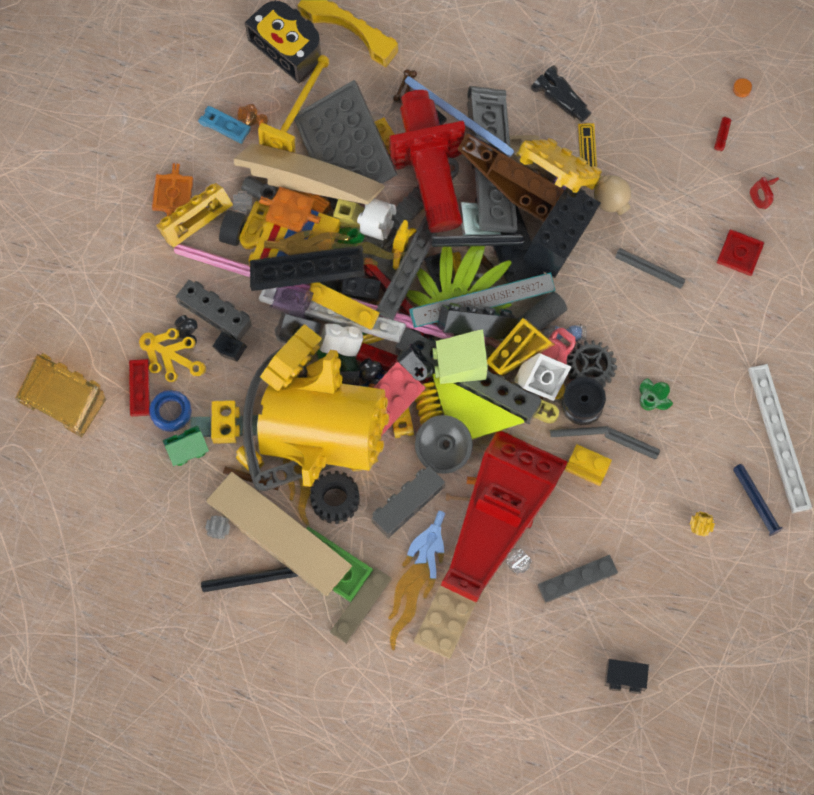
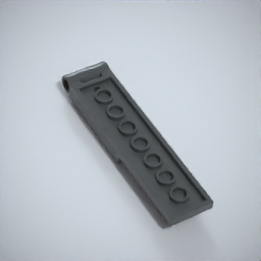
(489, 110)

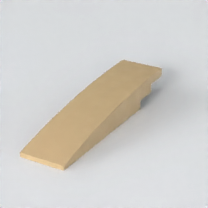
(307, 174)
(279, 534)

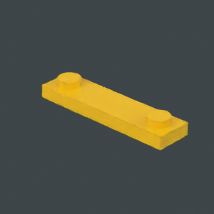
(344, 305)

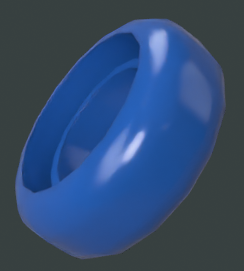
(173, 425)

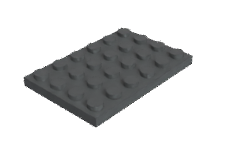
(345, 135)

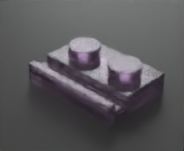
(292, 300)

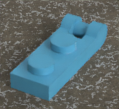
(224, 124)

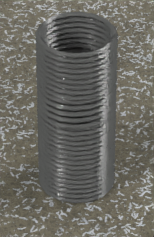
(552, 308)

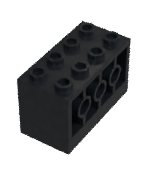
(561, 231)

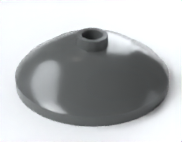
(431, 448)

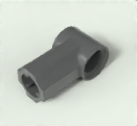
(258, 188)

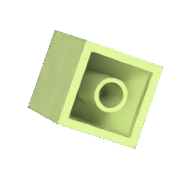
(461, 358)

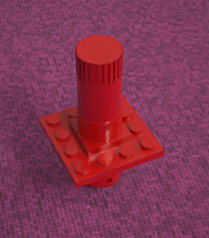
(427, 148)

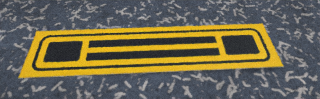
(587, 143)

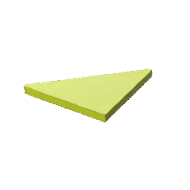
(475, 412)

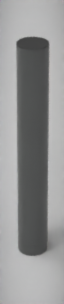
(579, 431)

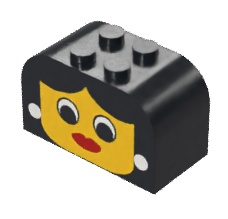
(285, 38)

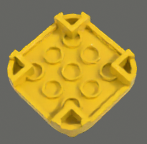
(559, 161)

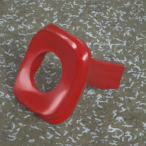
(763, 184)

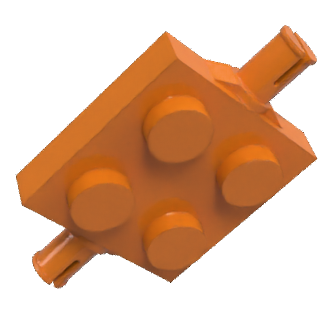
(172, 191)
(290, 209)

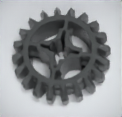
(600, 353)

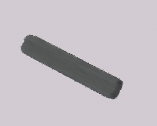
(632, 443)

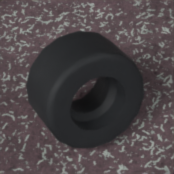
(232, 227)

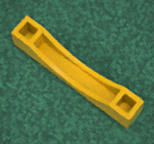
(381, 48)

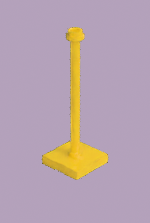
(280, 138)

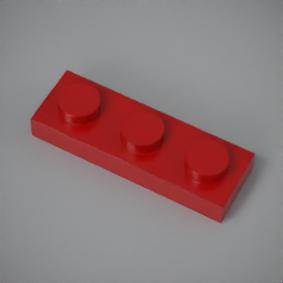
(139, 387)

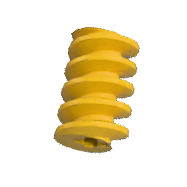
(426, 404)

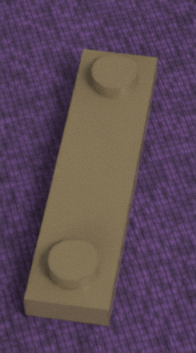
(361, 605)

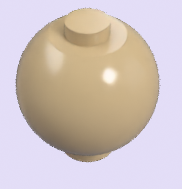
(613, 194)

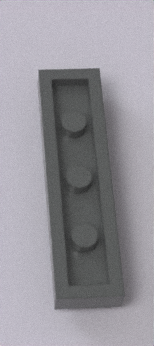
(577, 579)

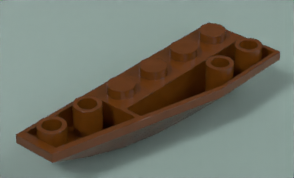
(515, 180)

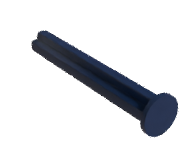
(757, 500)

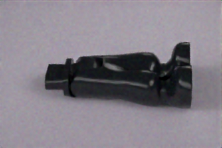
(561, 94)

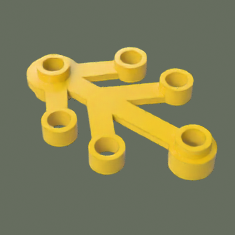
(169, 353)

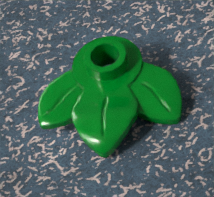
(354, 233)
(656, 393)

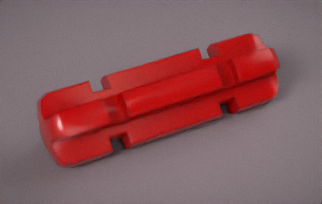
(722, 134)

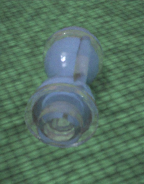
(576, 330)

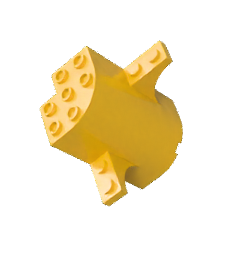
(323, 422)

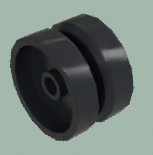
(583, 401)

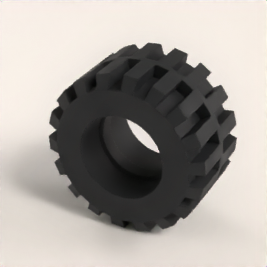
(329, 482)

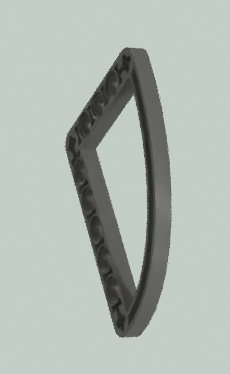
(248, 442)

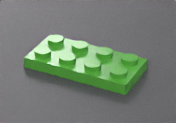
(354, 578)

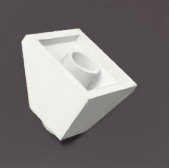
(542, 375)

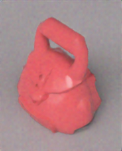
(560, 350)

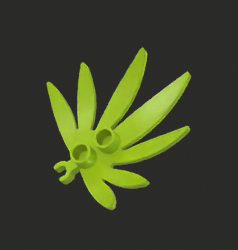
(462, 280)

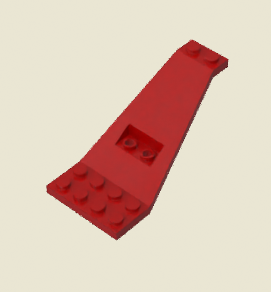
(504, 501)

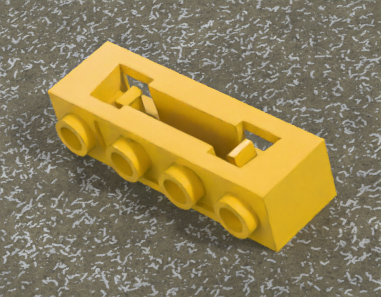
(194, 214)

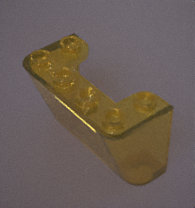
(61, 394)

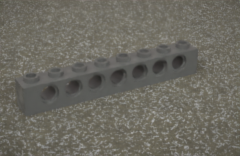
(490, 393)

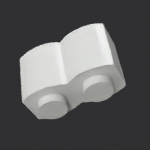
(343, 339)

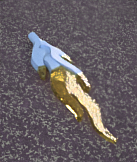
(415, 577)

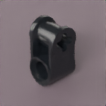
(414, 361)

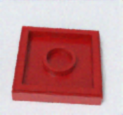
(740, 252)

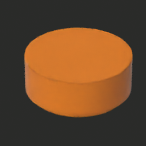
(742, 87)

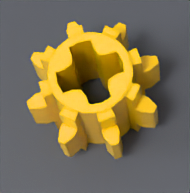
(702, 523)

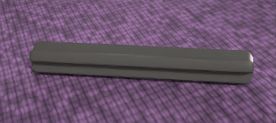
(650, 268)

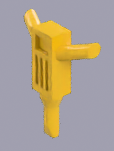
(401, 241)

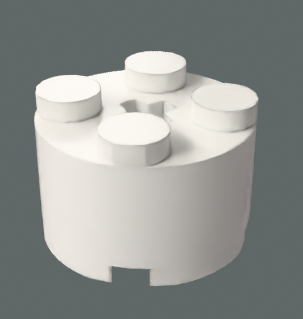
(376, 219)

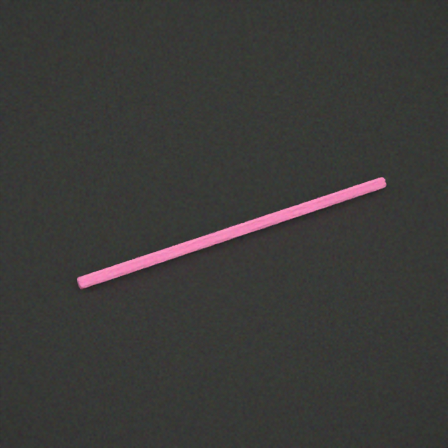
(244, 269)

